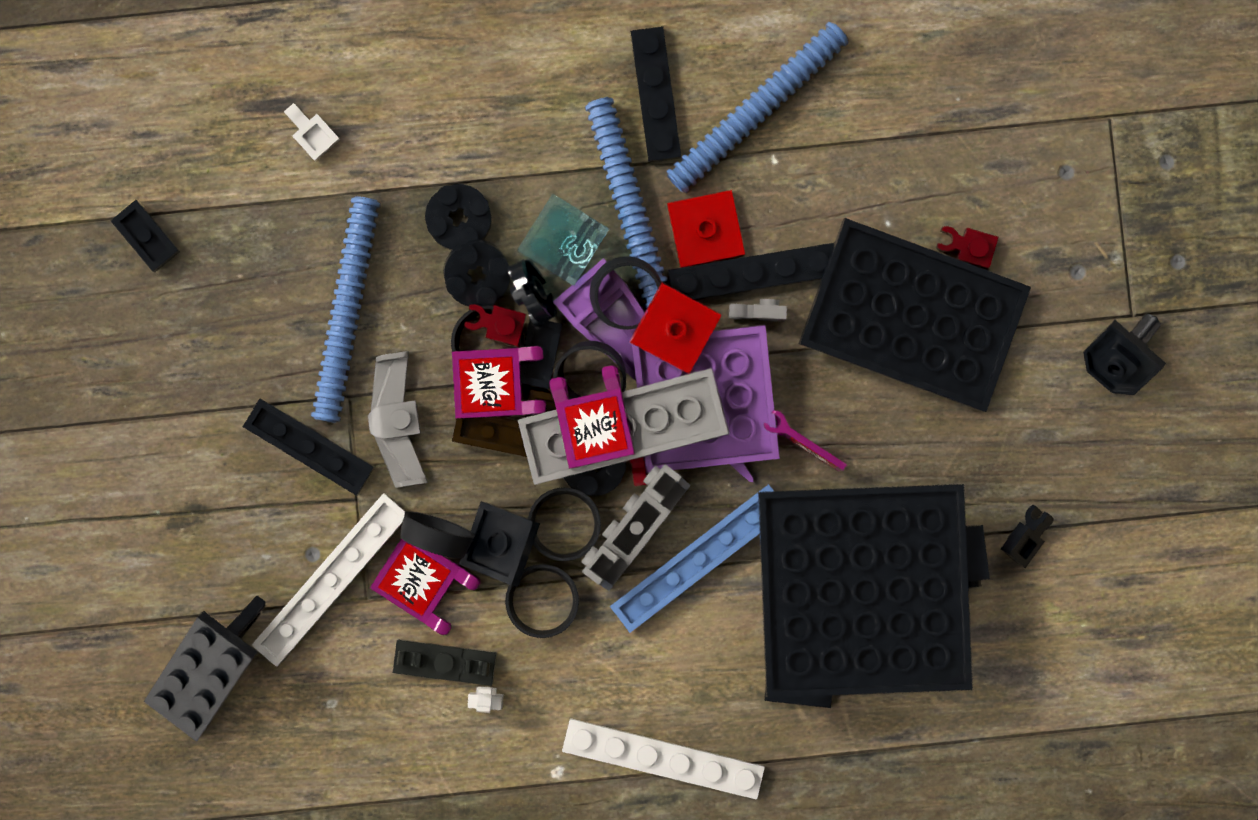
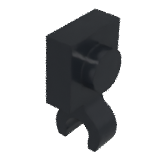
(1025, 539)

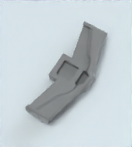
(394, 420)

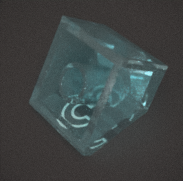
(562, 240)

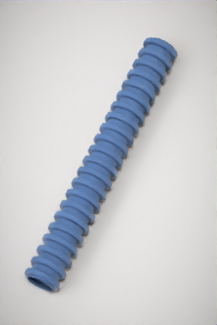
(757, 107)
(625, 192)
(345, 309)

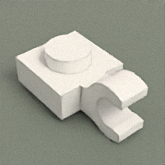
(312, 134)
(485, 699)

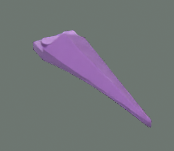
(619, 307)

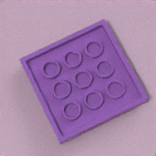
(746, 394)

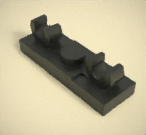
(444, 662)

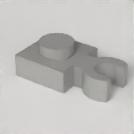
(766, 311)

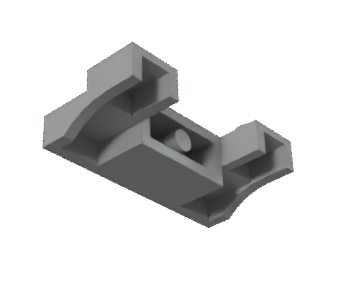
(642, 520)

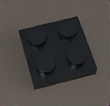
(500, 543)

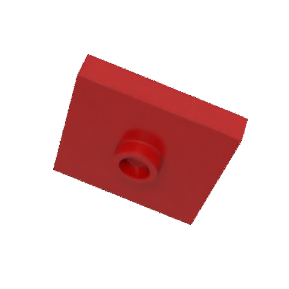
(706, 229)
(675, 328)

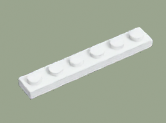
(330, 580)
(663, 758)

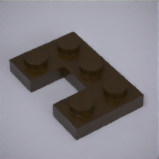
(497, 432)

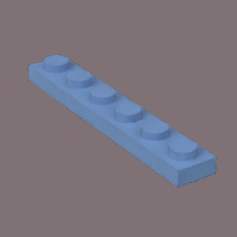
(689, 565)

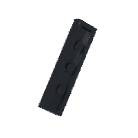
(655, 94)
(308, 447)

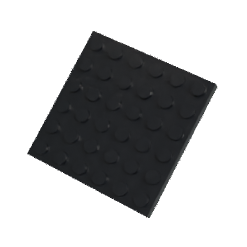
(865, 591)

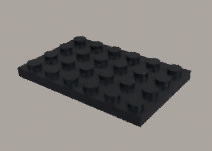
(914, 315)

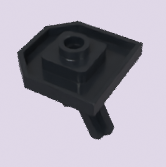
(1122, 357)

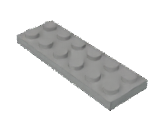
(658, 417)

